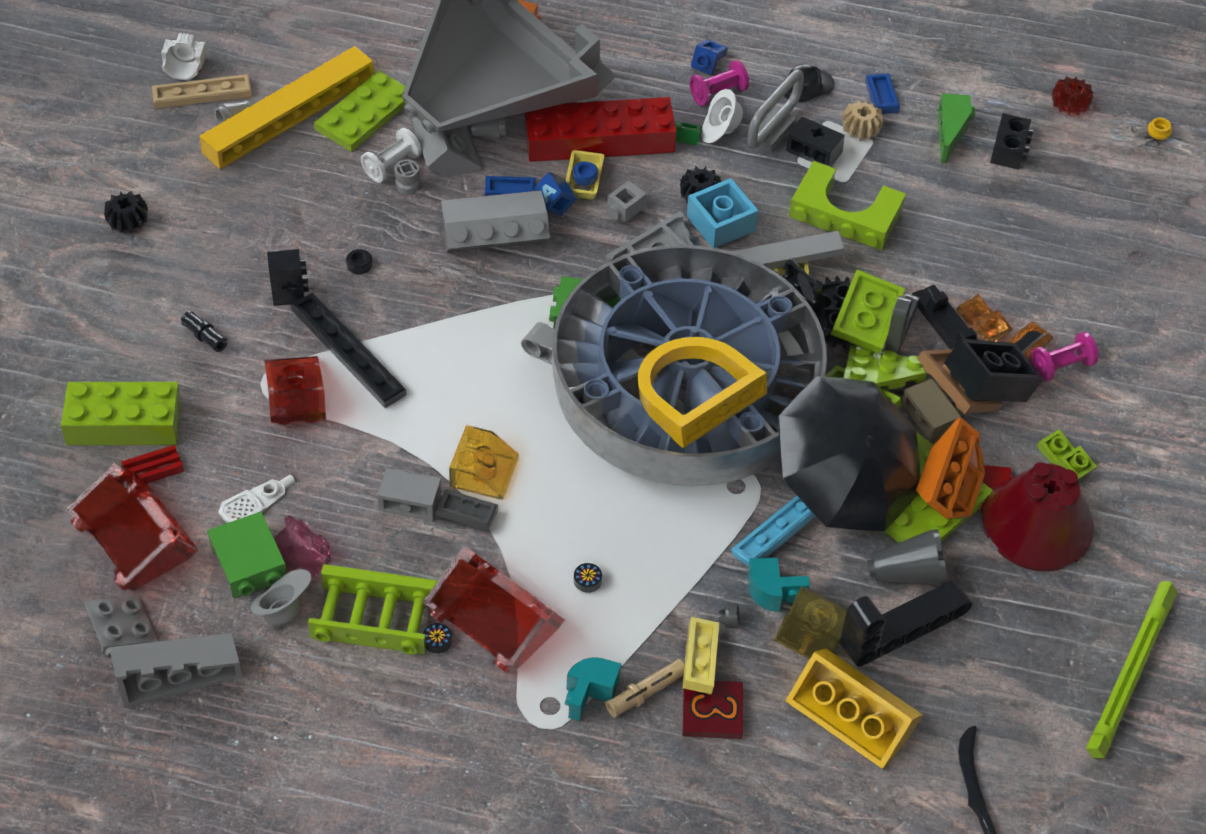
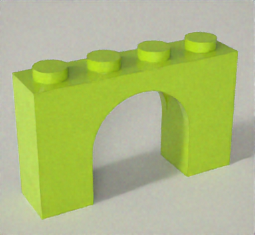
(865, 226)

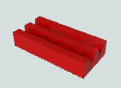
(153, 460)

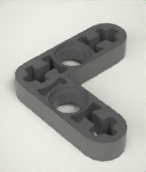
(901, 321)

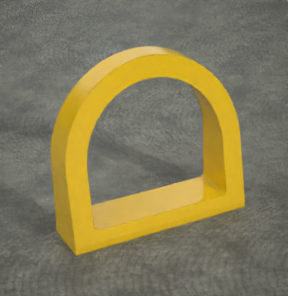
(687, 428)

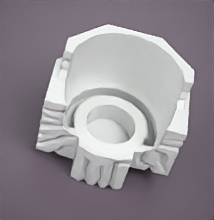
(183, 57)

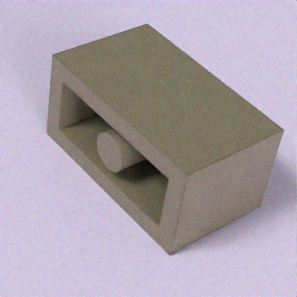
(929, 409)

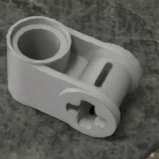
(539, 342)

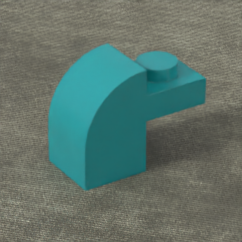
(768, 587)
(591, 678)

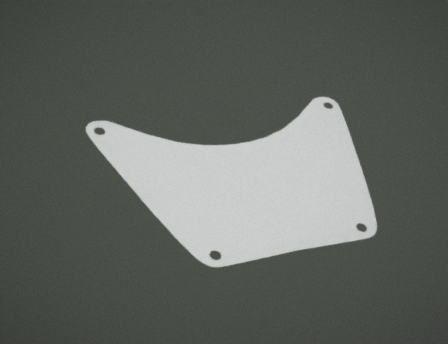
(562, 497)

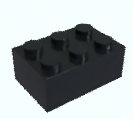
(993, 371)

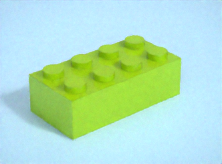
(121, 413)

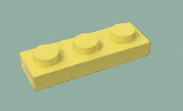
(701, 655)

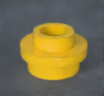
(1159, 128)

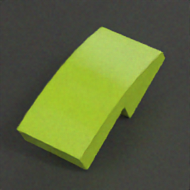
(1062, 453)

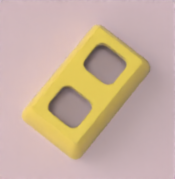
(580, 156)

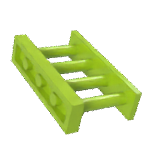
(375, 584)

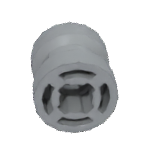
(407, 176)

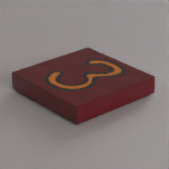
(715, 713)

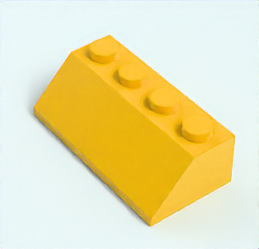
(853, 707)

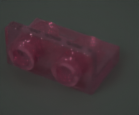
(302, 547)

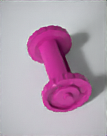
(735, 77)
(1048, 362)

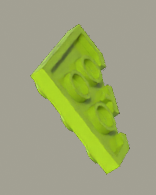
(884, 368)

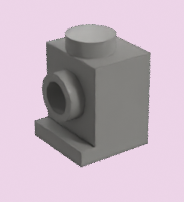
(626, 202)

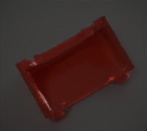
(131, 527)
(492, 610)

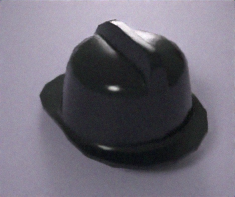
(815, 82)

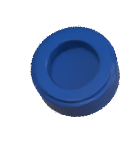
(585, 173)

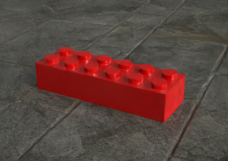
(602, 128)

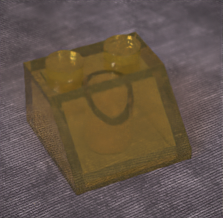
(482, 463)

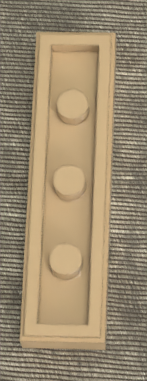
(201, 91)

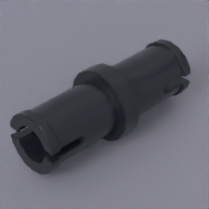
(204, 331)

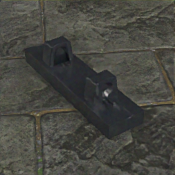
(946, 321)

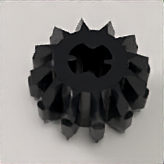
(697, 180)
(126, 212)

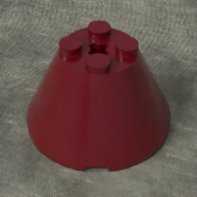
(1039, 518)

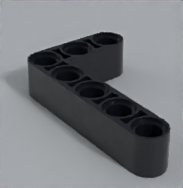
(872, 634)

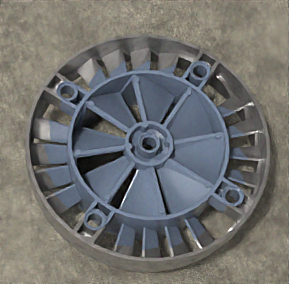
(678, 296)

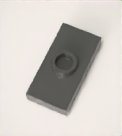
(467, 510)

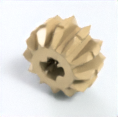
(862, 120)

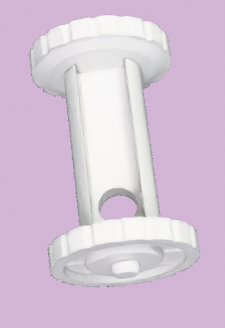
(406, 145)

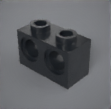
(1011, 141)

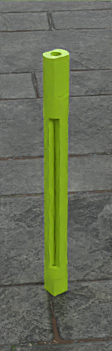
(1124, 687)

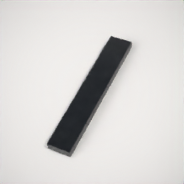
(348, 350)

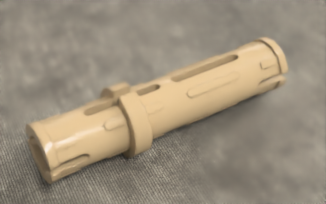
(619, 704)

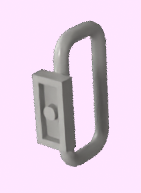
(779, 121)

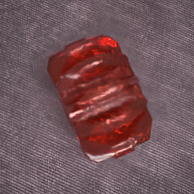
(1072, 95)

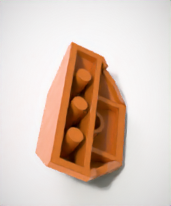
(953, 472)

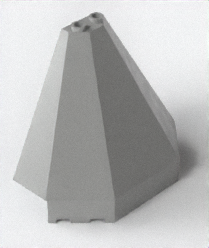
(496, 63)

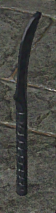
(975, 797)

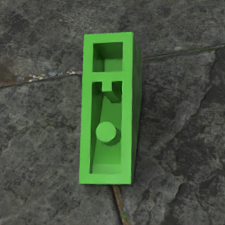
(953, 119)

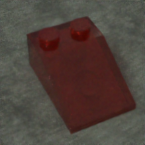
(295, 390)

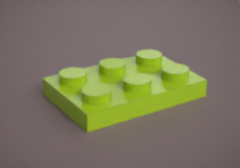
(867, 311)

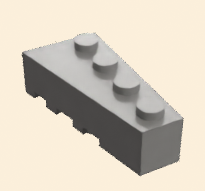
(173, 667)

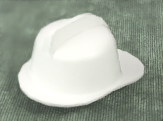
(722, 117)

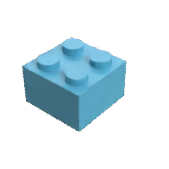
(722, 213)

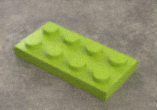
(362, 111)

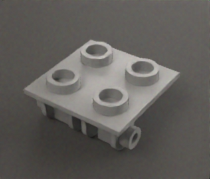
(119, 622)

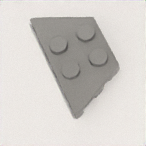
(669, 232)

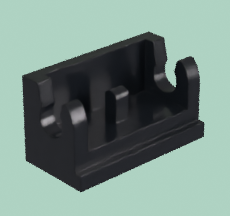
(804, 285)

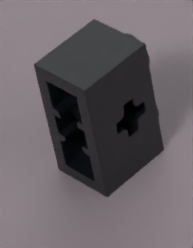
(815, 142)
(286, 276)

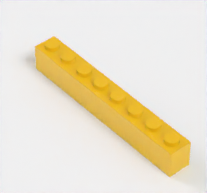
(286, 107)

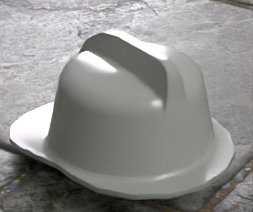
(282, 600)

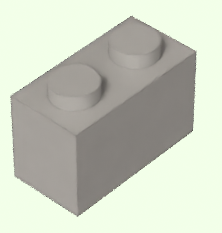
(409, 494)

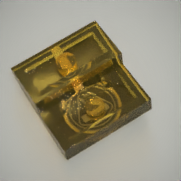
(812, 624)

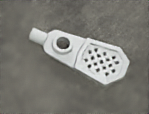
(254, 500)

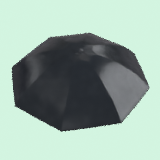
(849, 454)

